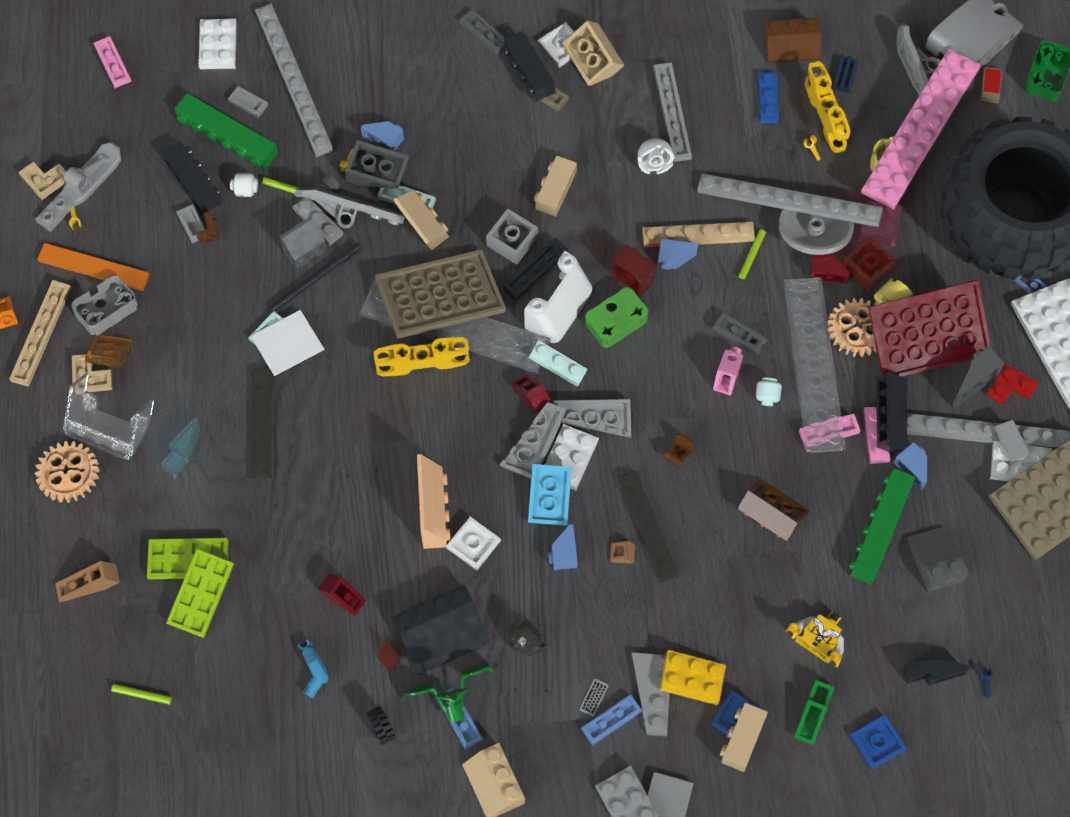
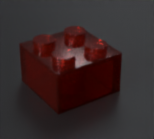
(869, 264)
(633, 270)

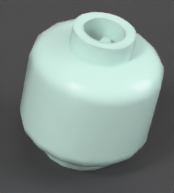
(768, 391)

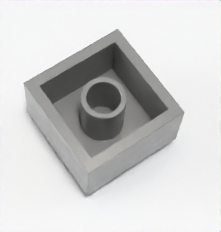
(512, 236)

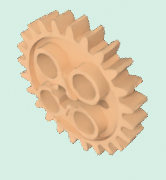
(850, 312)
(66, 488)

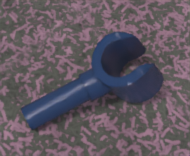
(985, 678)

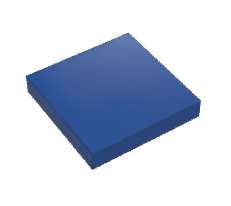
(727, 712)
(878, 742)

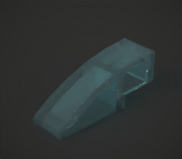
(181, 449)

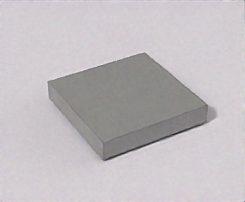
(669, 795)

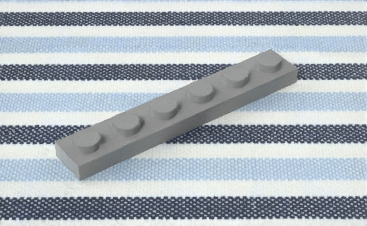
(672, 112)

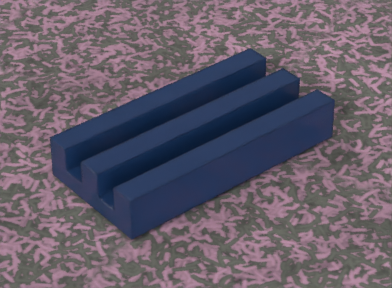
(849, 62)

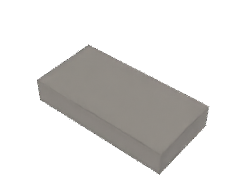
(248, 102)
(191, 222)
(1011, 440)

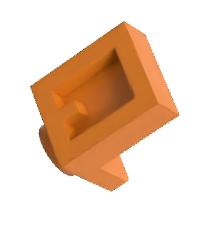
(7, 314)

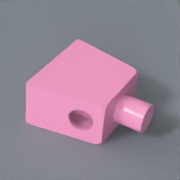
(729, 366)

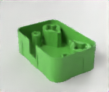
(617, 323)

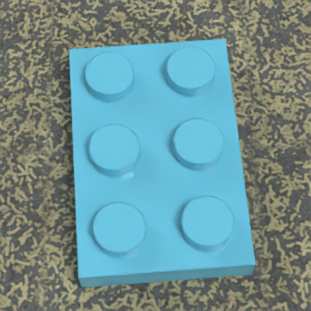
(549, 494)

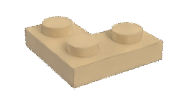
(43, 183)
(97, 380)

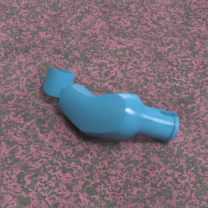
(316, 667)

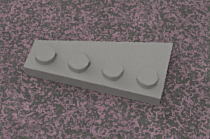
(598, 415)
(535, 441)
(654, 702)

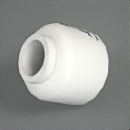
(244, 184)

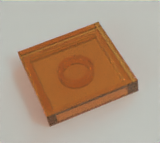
(109, 351)

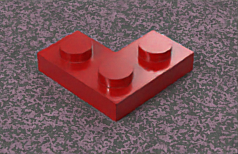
(1011, 380)

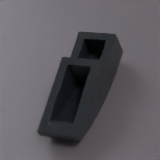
(934, 671)

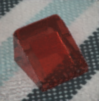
(388, 656)

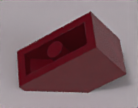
(828, 268)
(532, 392)
(341, 594)

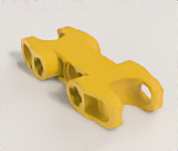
(833, 117)
(438, 354)

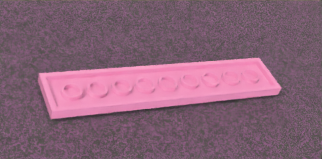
(920, 129)

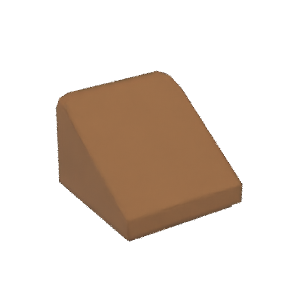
(622, 552)

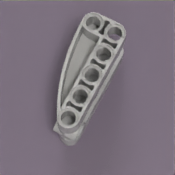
(975, 31)

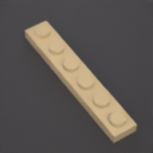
(700, 233)
(40, 333)

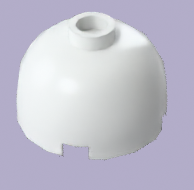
(655, 156)

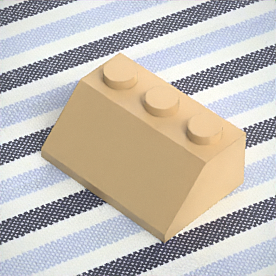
(593, 53)
(422, 218)
(493, 781)

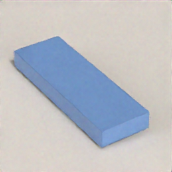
(611, 719)
(465, 729)

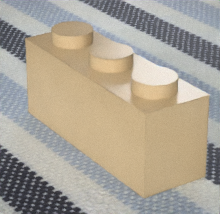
(555, 185)
(743, 737)

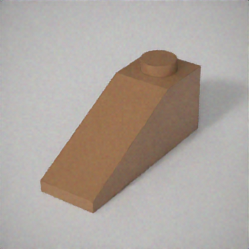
(88, 581)

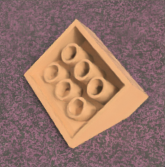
(432, 503)

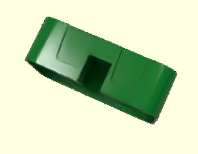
(1056, 62)

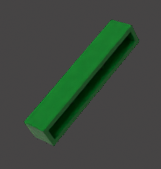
(226, 131)
(882, 526)

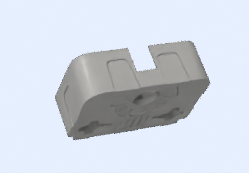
(119, 304)

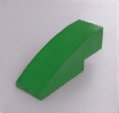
(814, 712)

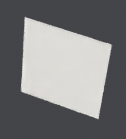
(287, 342)

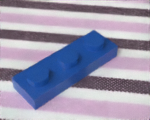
(768, 97)

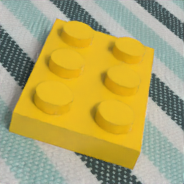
(692, 677)

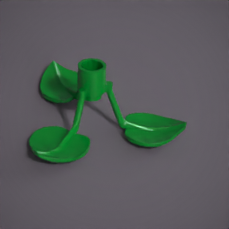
(453, 707)

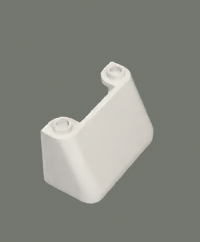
(556, 316)

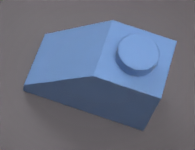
(383, 134)
(675, 253)
(914, 462)
(564, 550)

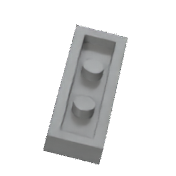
(328, 229)

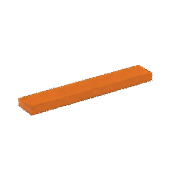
(92, 266)

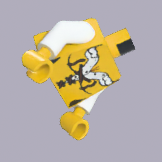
(820, 636)

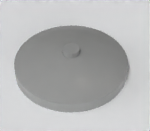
(814, 233)

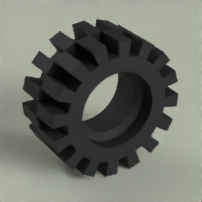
(381, 725)

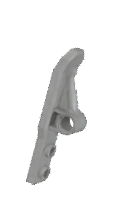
(916, 63)
(80, 184)
(340, 204)

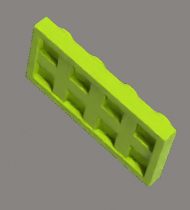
(173, 556)
(200, 593)

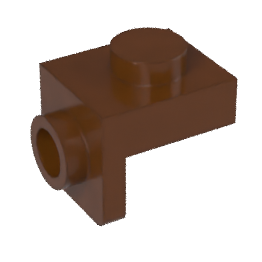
(210, 234)
(679, 450)

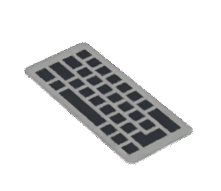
(593, 697)

